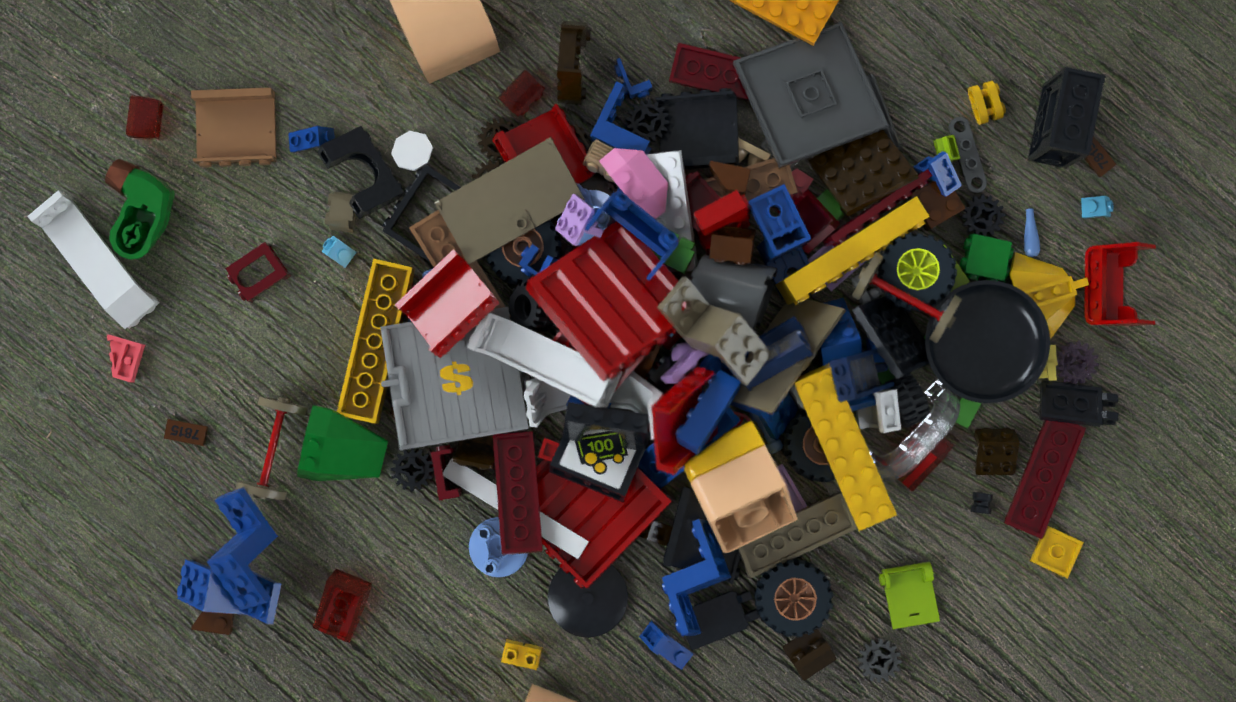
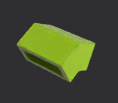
(948, 145)

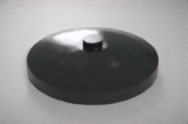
(588, 610)

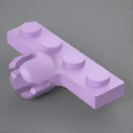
(686, 361)

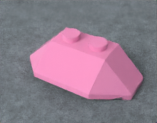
(637, 179)

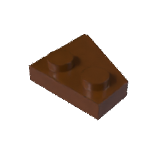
(214, 622)

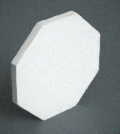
(412, 150)

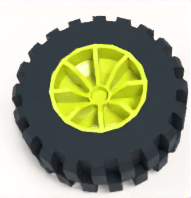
(918, 268)

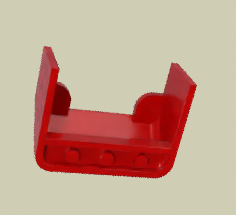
(1105, 290)

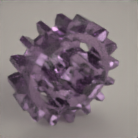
(1079, 369)

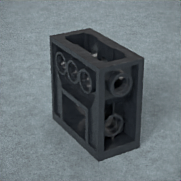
(1066, 117)

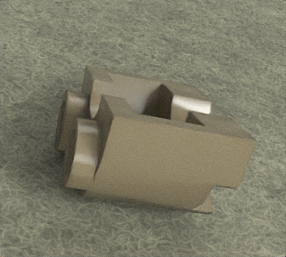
(341, 215)

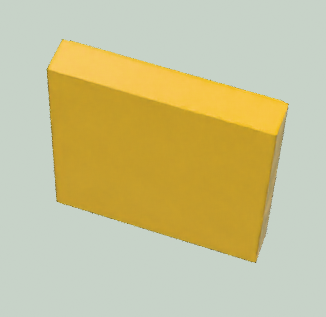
(1057, 552)

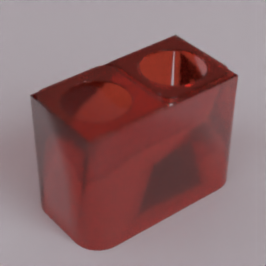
(144, 118)

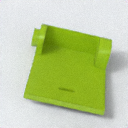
(910, 593)

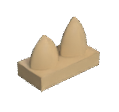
(755, 154)

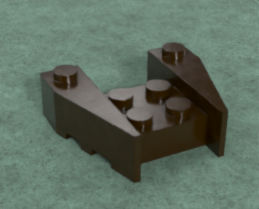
(570, 84)

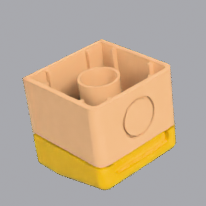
(740, 488)

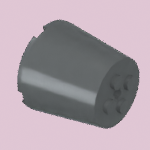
(735, 287)

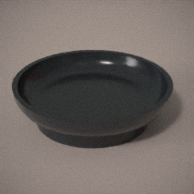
(992, 346)

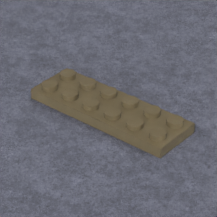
(814, 527)

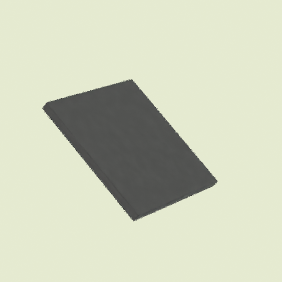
(810, 95)

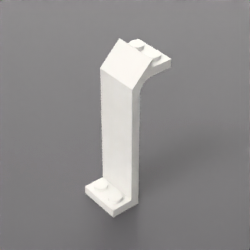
(93, 260)
(541, 359)

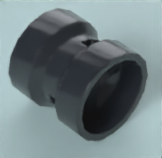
(981, 503)

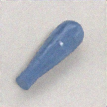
(1031, 236)

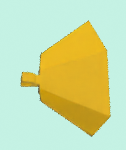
(1047, 286)

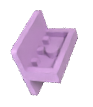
(575, 219)

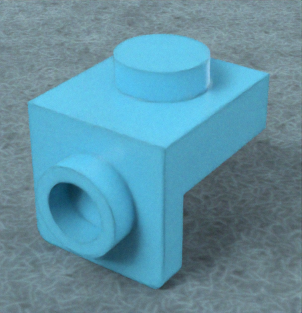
(1096, 207)
(338, 251)

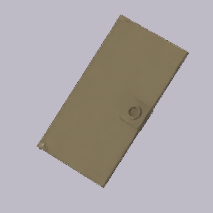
(508, 201)
(818, 323)

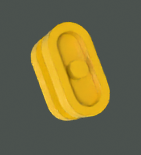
(991, 92)

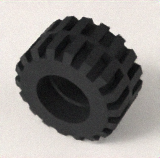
(526, 311)
(911, 400)

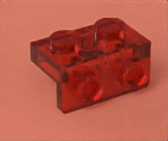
(521, 93)

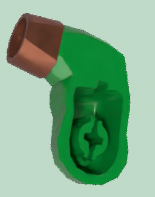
(144, 211)

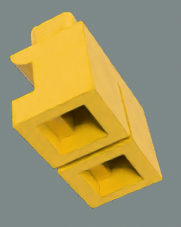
(520, 655)

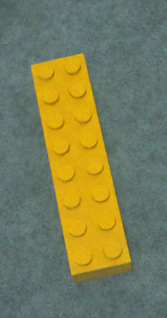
(855, 249)
(362, 389)
(844, 449)

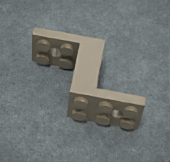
(714, 330)

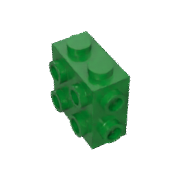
(986, 258)

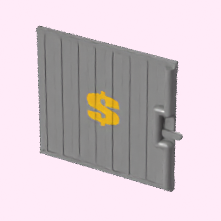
(450, 396)

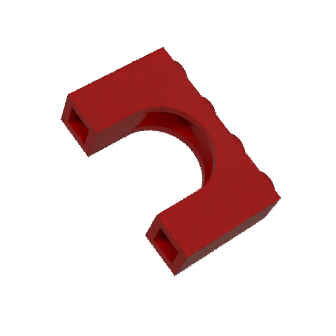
(727, 211)

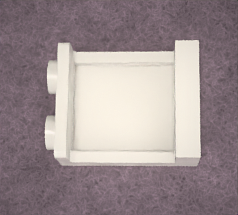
(883, 415)

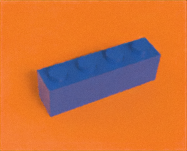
(708, 412)

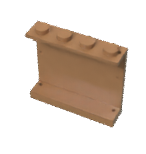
(235, 126)

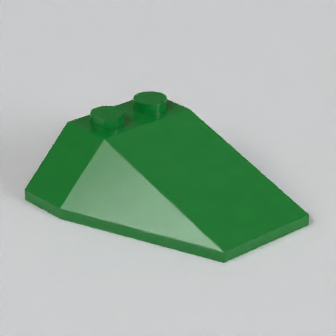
(339, 448)

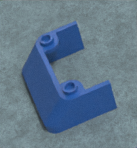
(640, 225)

